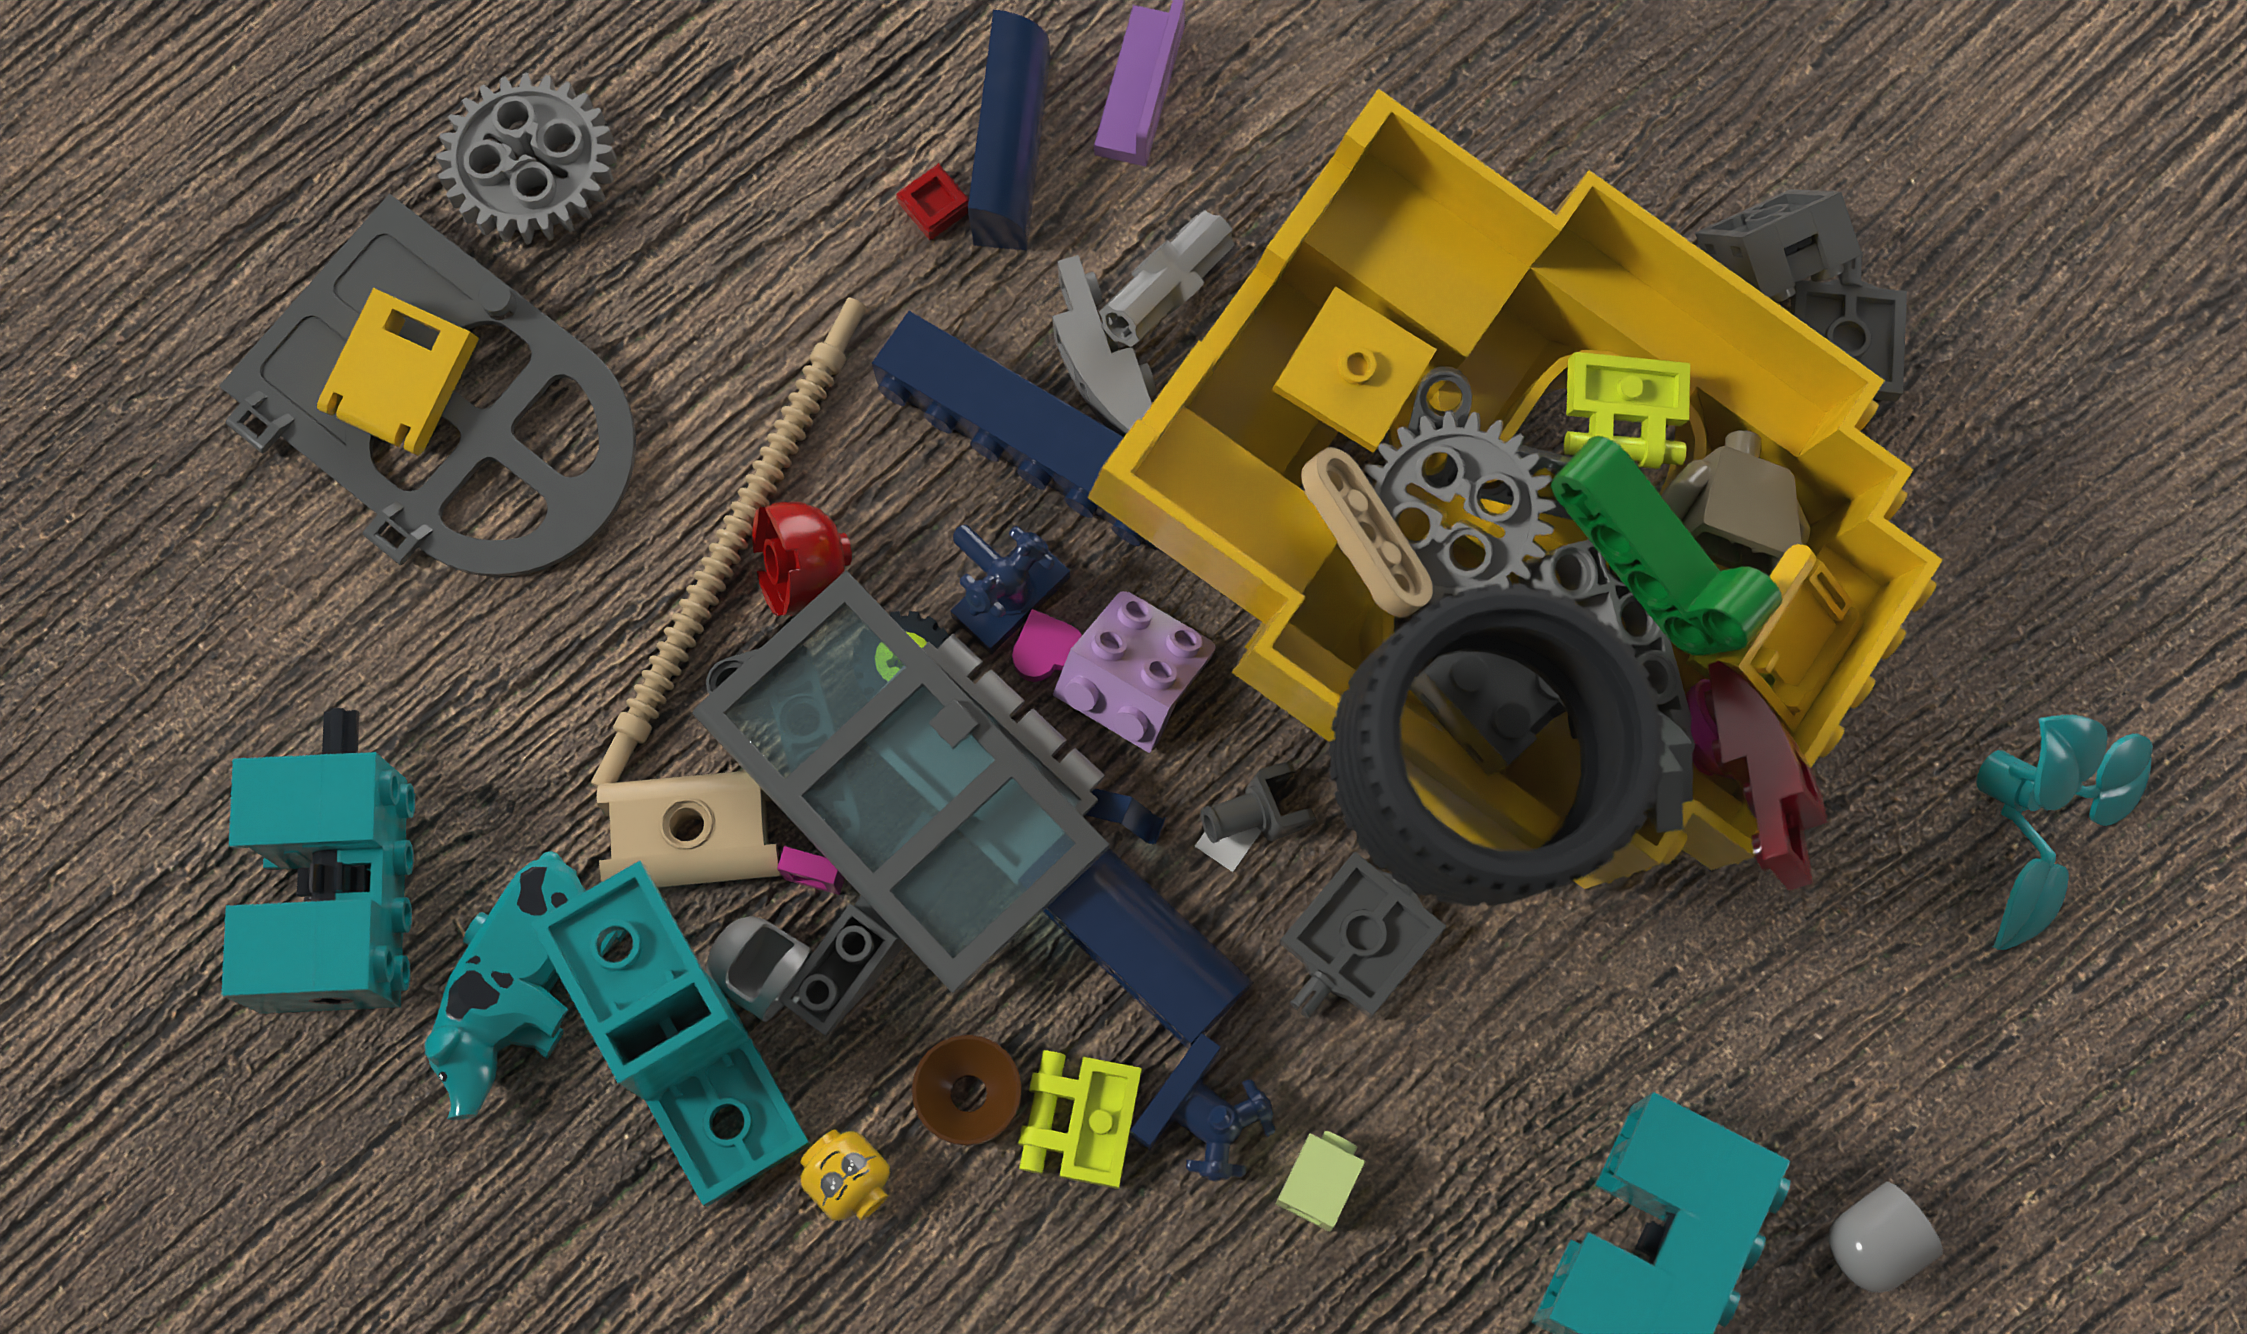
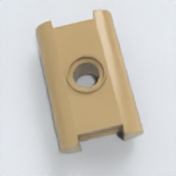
(651, 811)

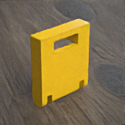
(392, 382)
(1800, 639)

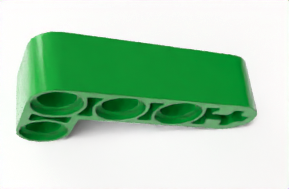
(1658, 557)

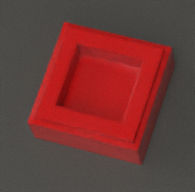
(933, 201)

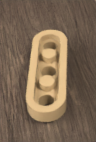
(1367, 532)

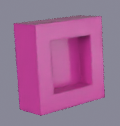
(810, 870)

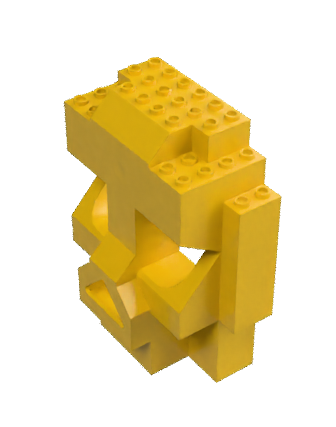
(1506, 302)

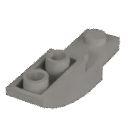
(1105, 377)

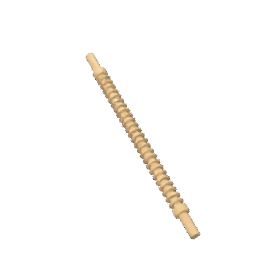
(633, 726)

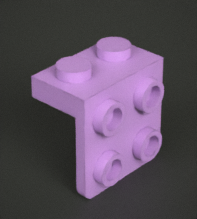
(1132, 669)

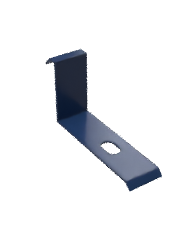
(1129, 813)

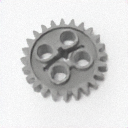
(551, 121)
(1479, 458)

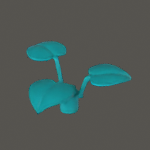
(2069, 755)

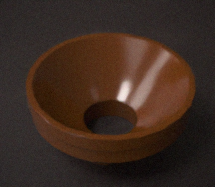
(955, 1060)

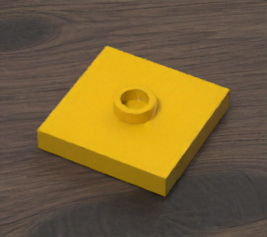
(1354, 369)

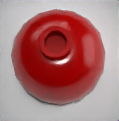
(799, 552)

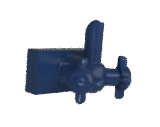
(1011, 587)
(1203, 1113)

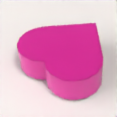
(1043, 646)

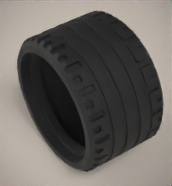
(1598, 686)

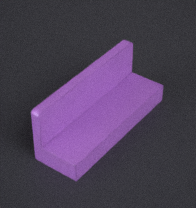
(1140, 84)

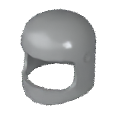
(756, 964)
(1883, 1240)

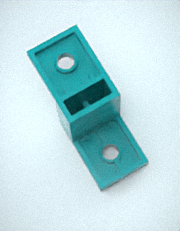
(670, 1032)

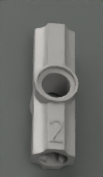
(1167, 278)

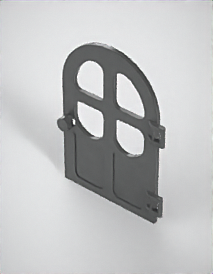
(425, 269)

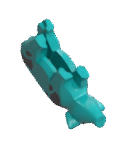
(502, 986)

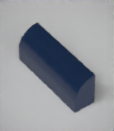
(1009, 132)
(1148, 948)

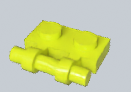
(1630, 391)
(1098, 1123)

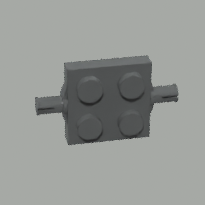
(1860, 321)
(1360, 938)

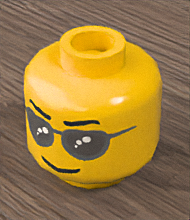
(845, 1175)

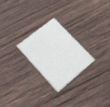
(1229, 850)

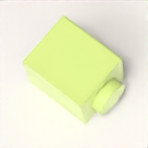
(1321, 1179)

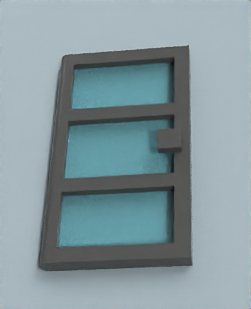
(901, 781)

